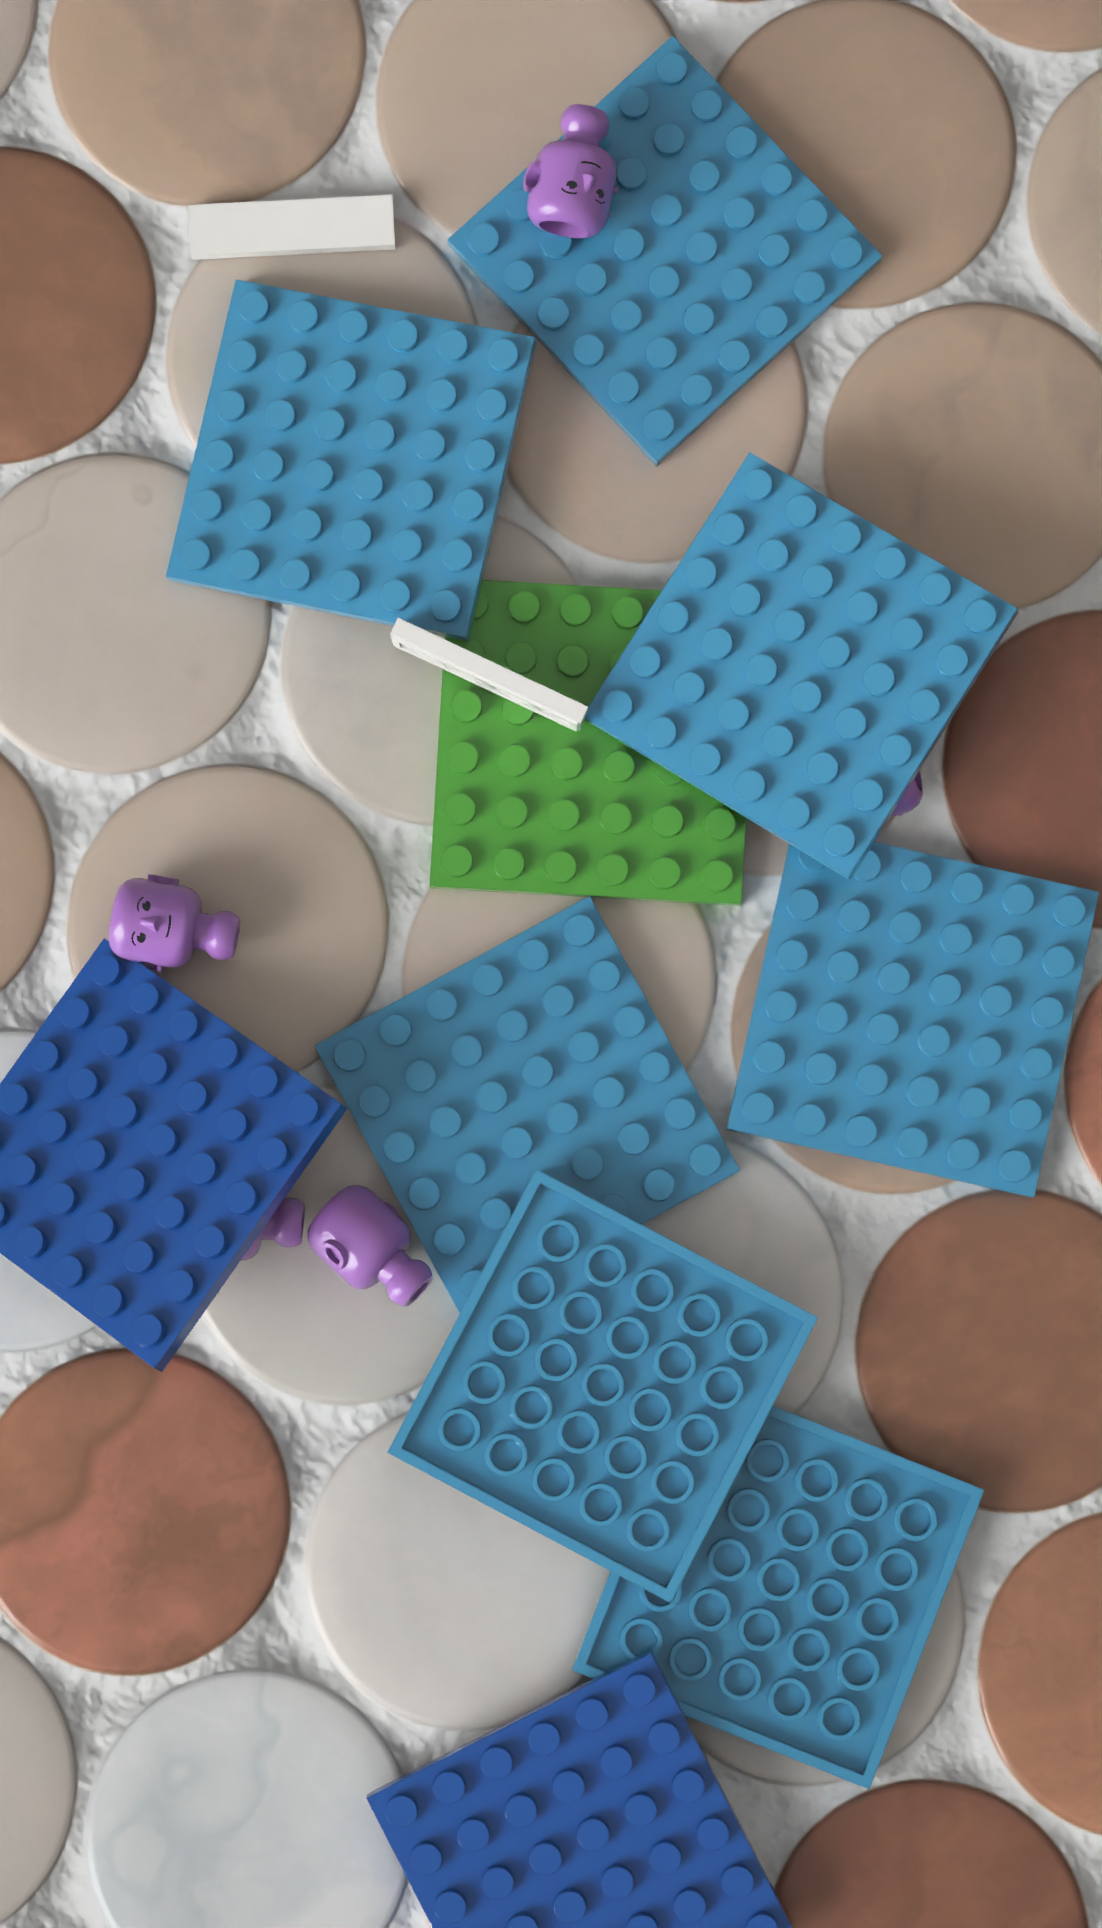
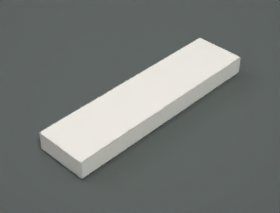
(291, 227)
(488, 675)

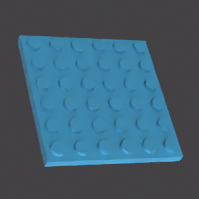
(700, 270)
(351, 459)
(800, 665)
(915, 1015)
(521, 1068)
(603, 1385)
(801, 1597)

